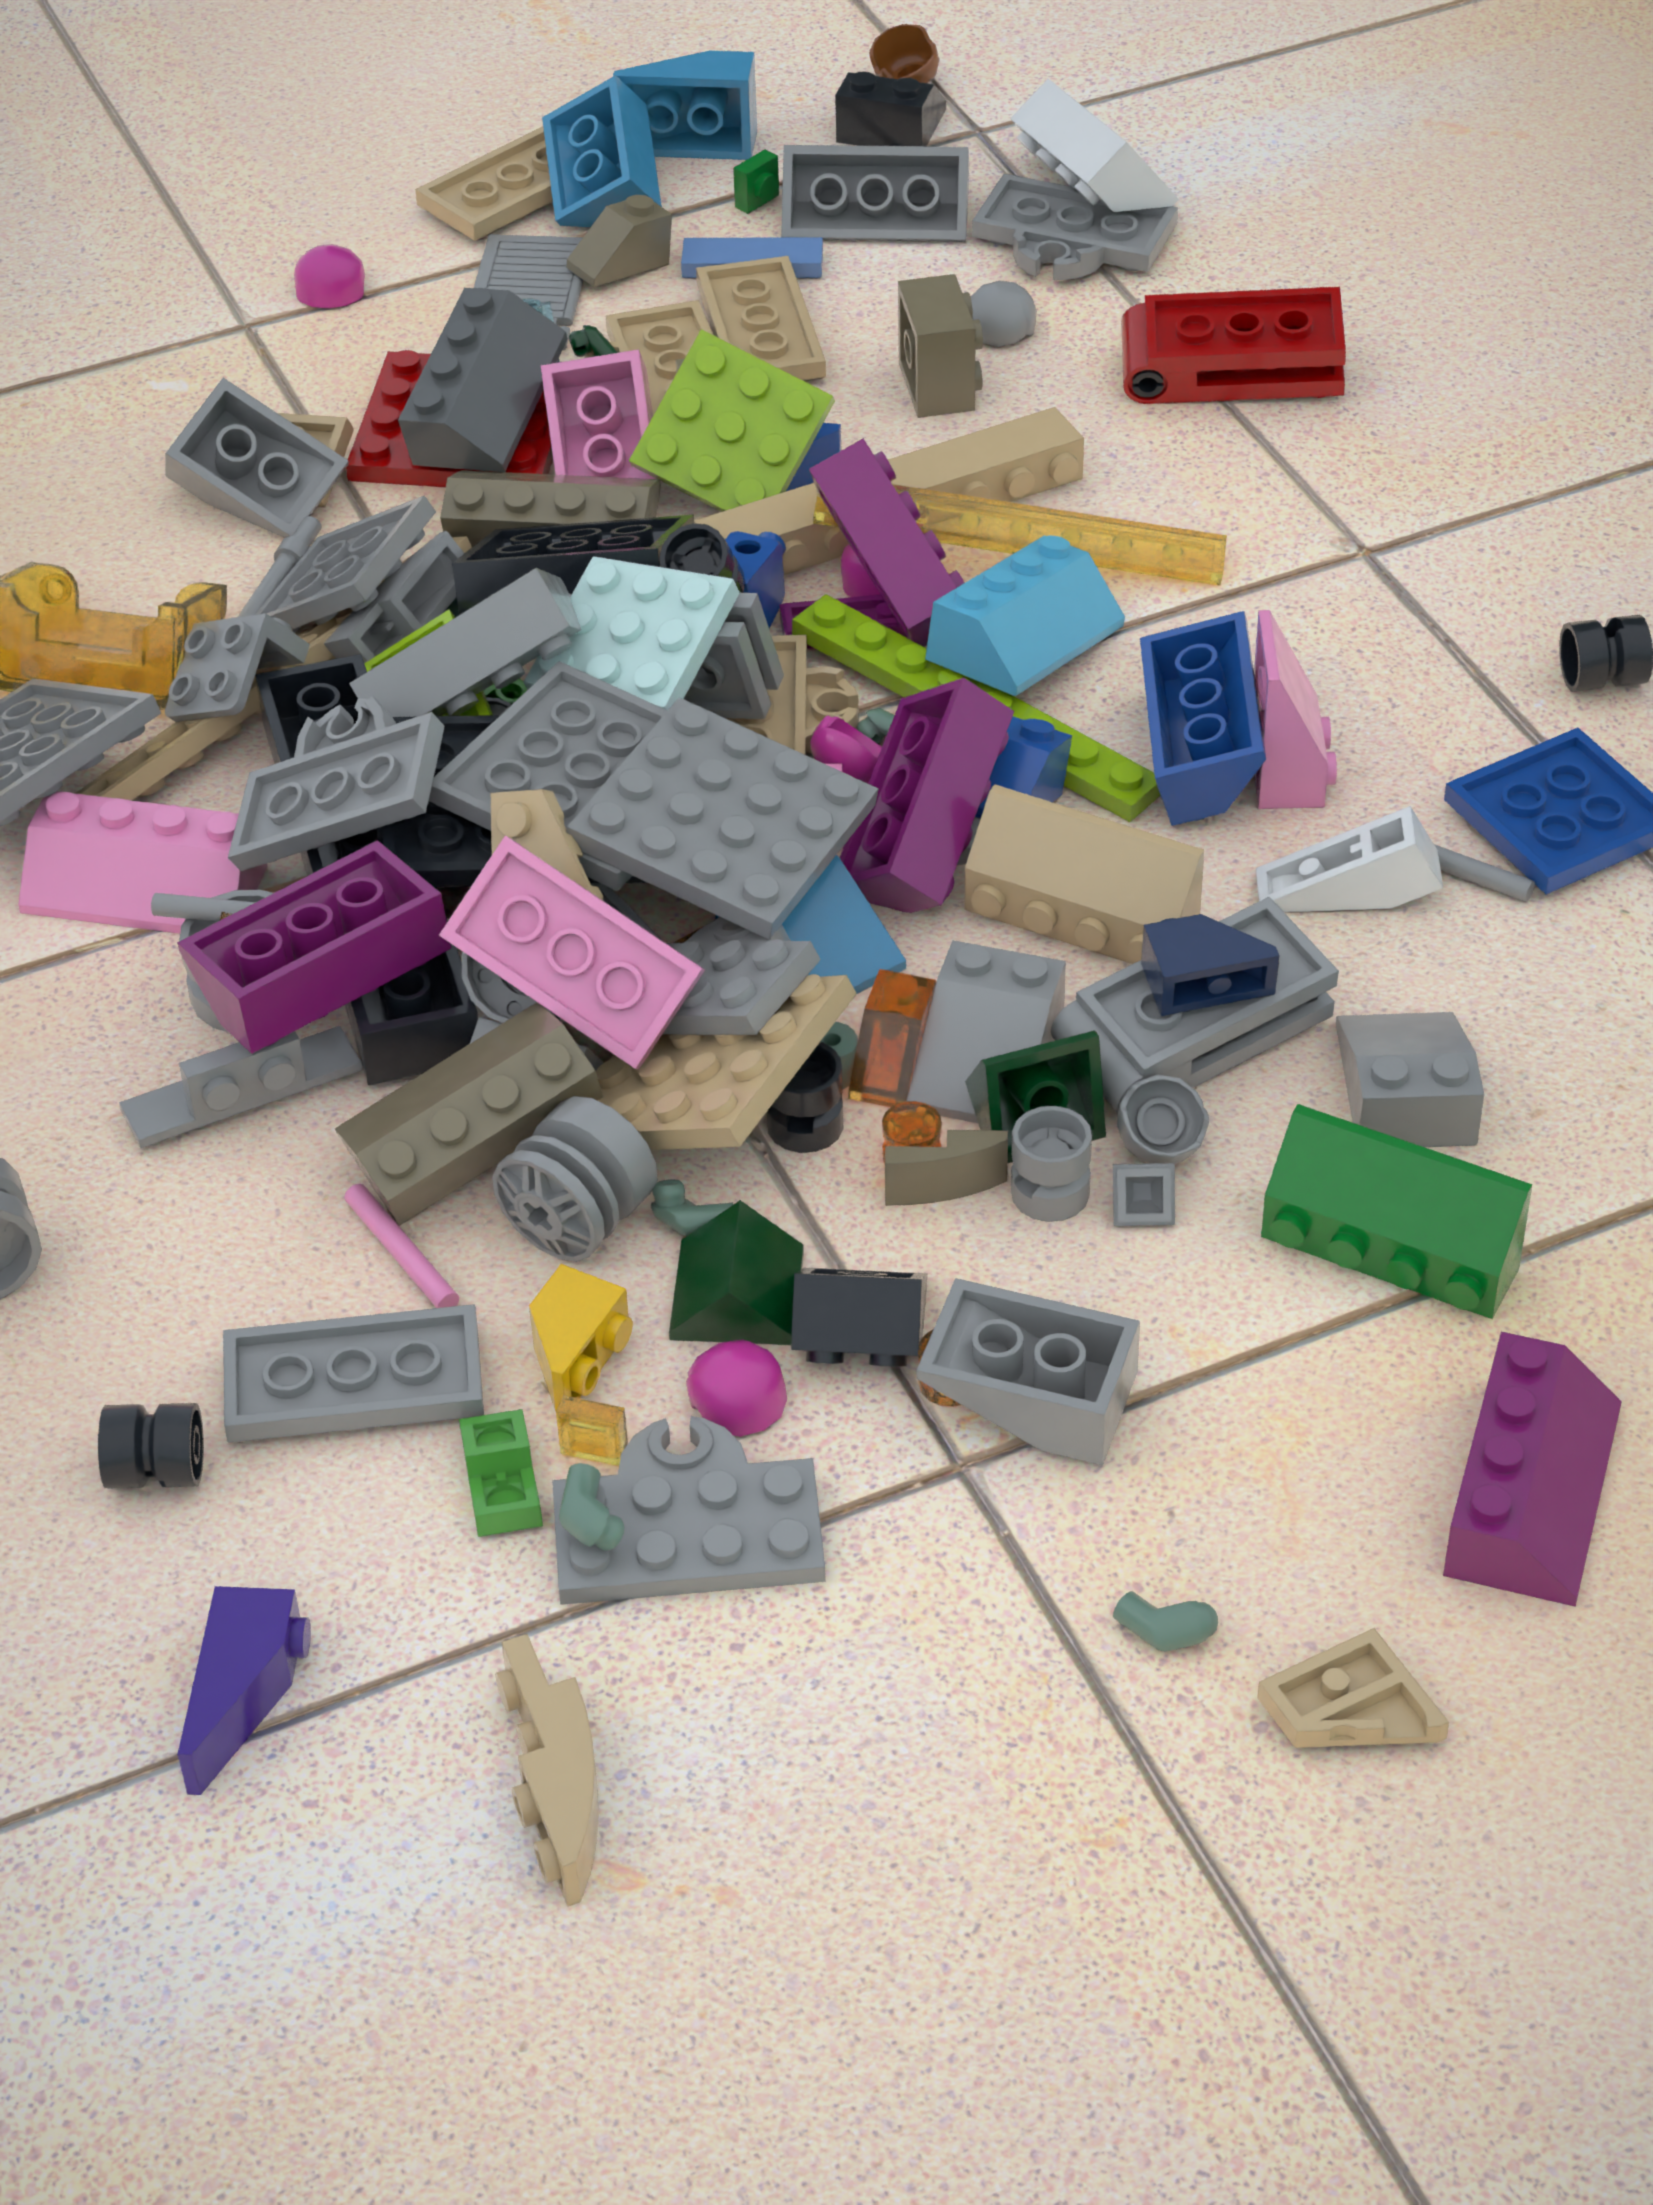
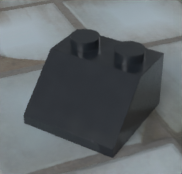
(886, 111)
(858, 1314)

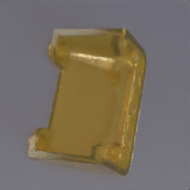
(57, 641)

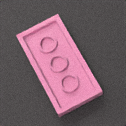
(572, 952)

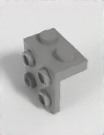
(223, 664)

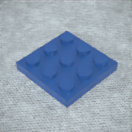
(1557, 809)

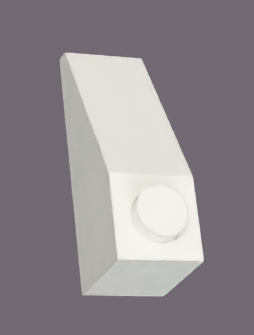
(1357, 870)

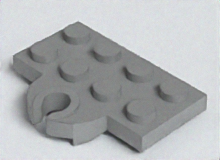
(1062, 228)
(338, 783)
(742, 978)
(696, 1522)

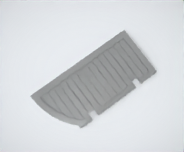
(533, 270)

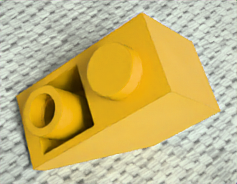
(577, 1329)

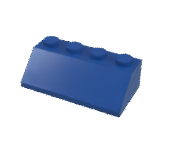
(1202, 715)

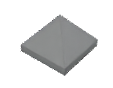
(1144, 1194)

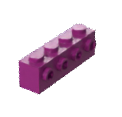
(885, 535)

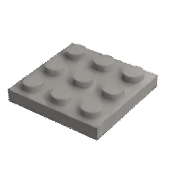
(348, 565)

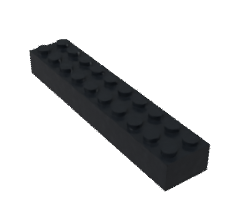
(426, 1011)

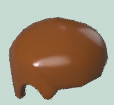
(905, 53)

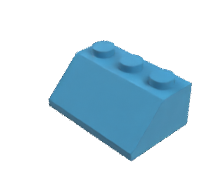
(599, 153)

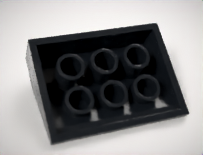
(559, 550)

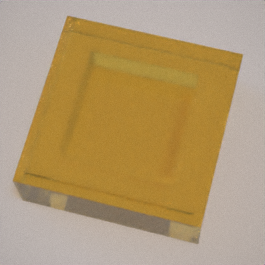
(591, 1430)

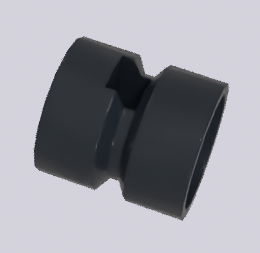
(702, 551)
(1600, 653)
(811, 1106)
(150, 1445)

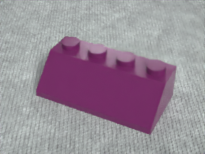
(928, 794)
(316, 945)
(1533, 1473)

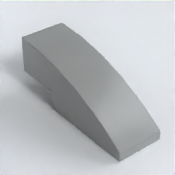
(404, 603)

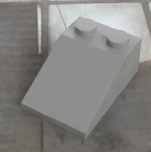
(252, 461)
(980, 1009)
(1412, 1077)
(1034, 1366)

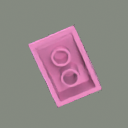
(597, 413)
(1292, 726)

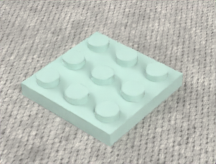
(643, 627)

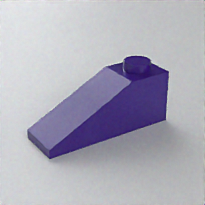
(239, 1675)

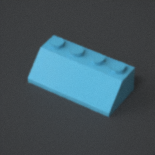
(1023, 616)

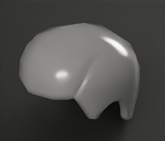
(1004, 312)
(1162, 1120)

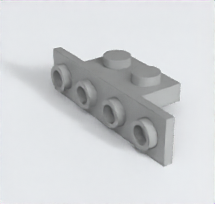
(238, 1081)

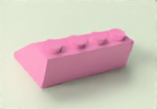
(111, 855)

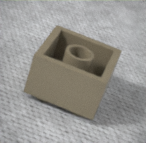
(938, 345)

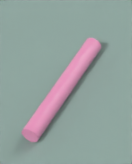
(401, 1247)

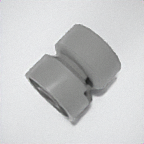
(1051, 1163)

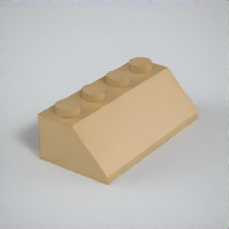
(1077, 874)

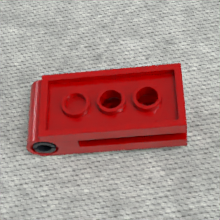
(1234, 346)

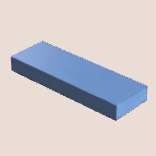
(803, 252)

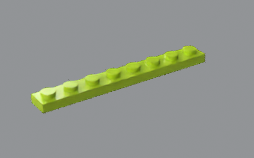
(902, 668)

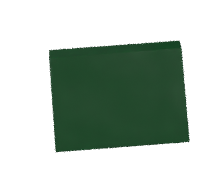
(1048, 1074)
(736, 1280)

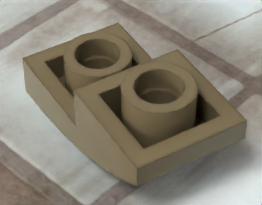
(936, 1174)

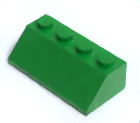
(1396, 1211)

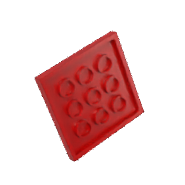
(380, 448)

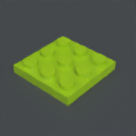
(730, 426)

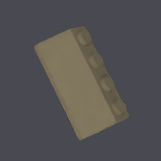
(489, 501)
(467, 1111)

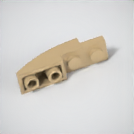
(555, 1768)

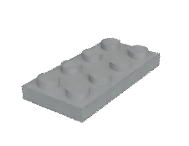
(351, 1373)

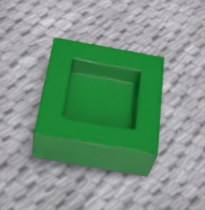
(756, 181)

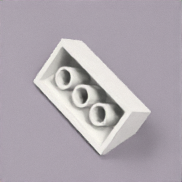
(1088, 153)

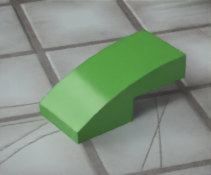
(500, 1473)

